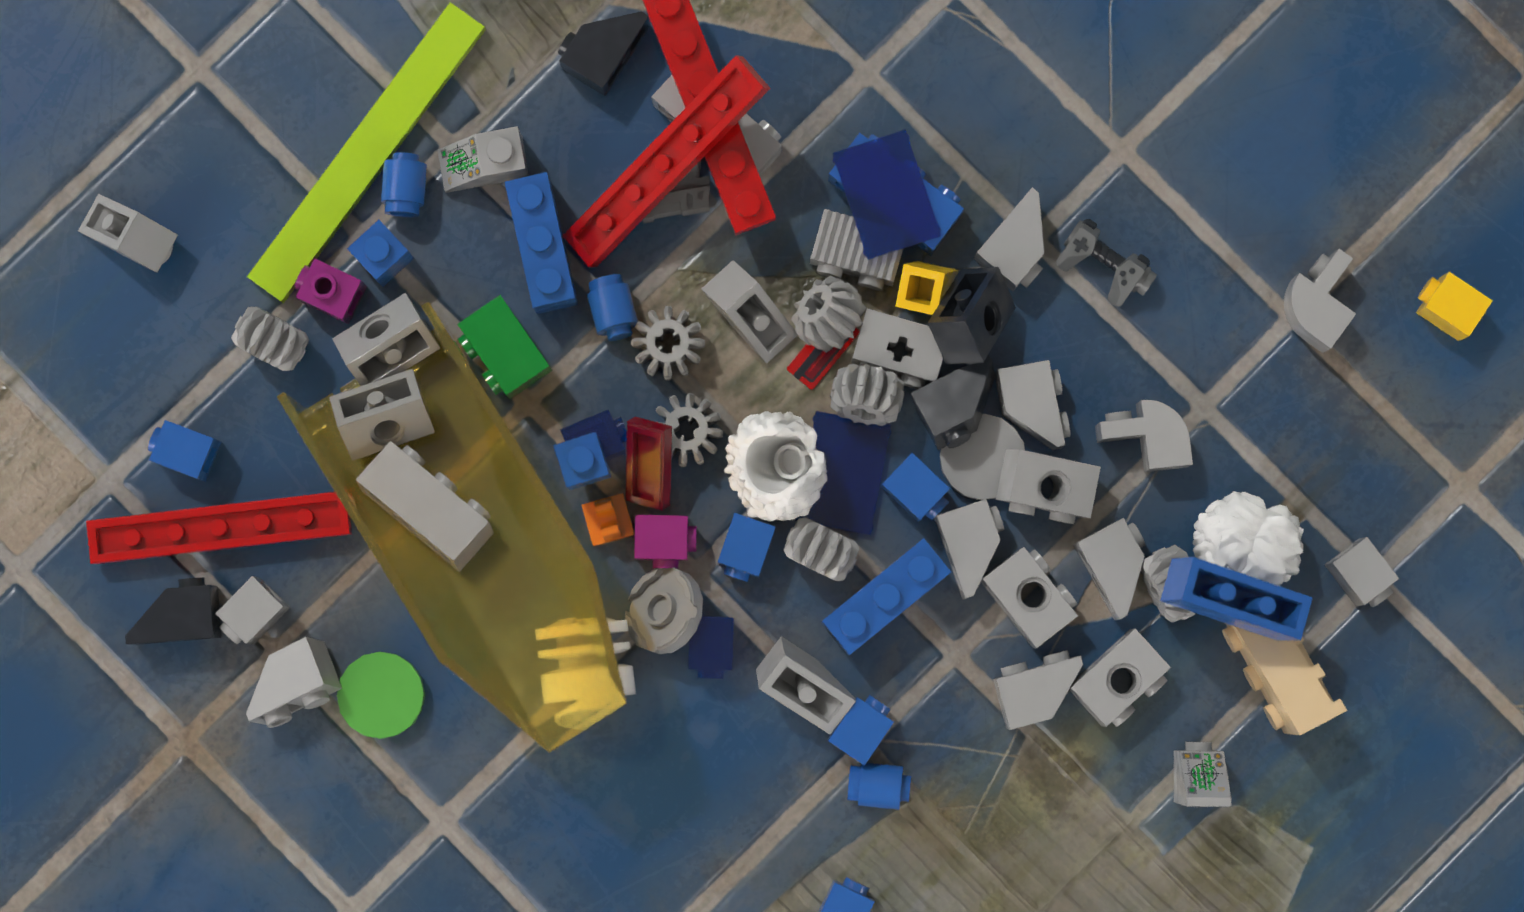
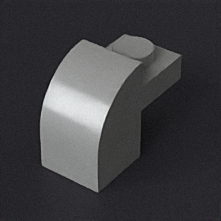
(1310, 308)
(1161, 434)

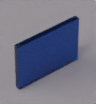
(886, 194)
(854, 472)

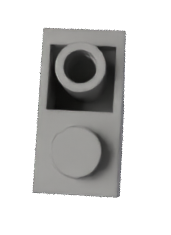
(1030, 401)
(292, 680)
(1037, 692)

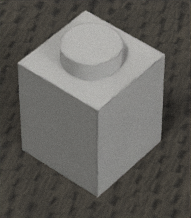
(1363, 573)
(251, 612)

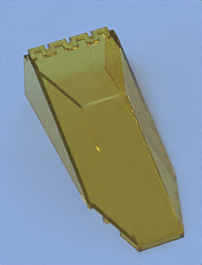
(528, 606)

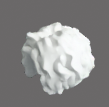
(775, 466)
(1250, 538)

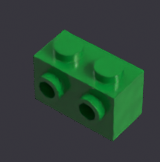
(503, 347)

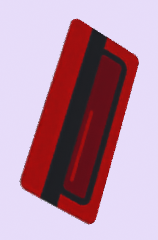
(813, 363)

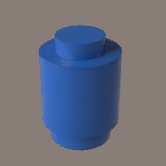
(403, 185)
(612, 307)
(878, 785)

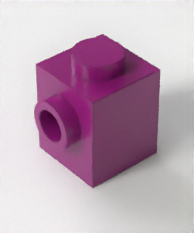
(329, 290)
(664, 539)

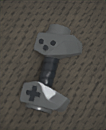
(1130, 272)

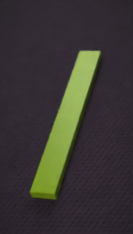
(366, 150)

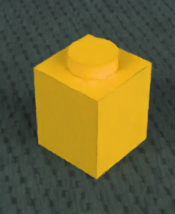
(923, 286)
(1452, 305)

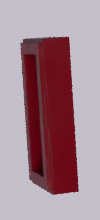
(648, 463)

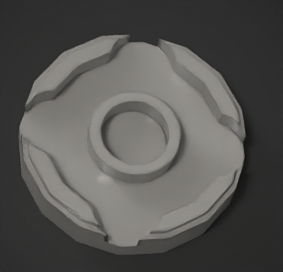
(977, 464)
(664, 610)

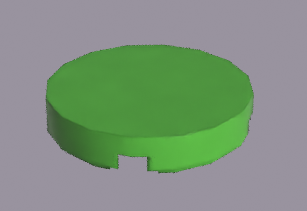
(381, 695)

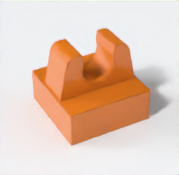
(608, 520)

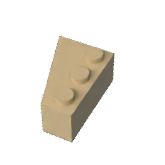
(1287, 680)

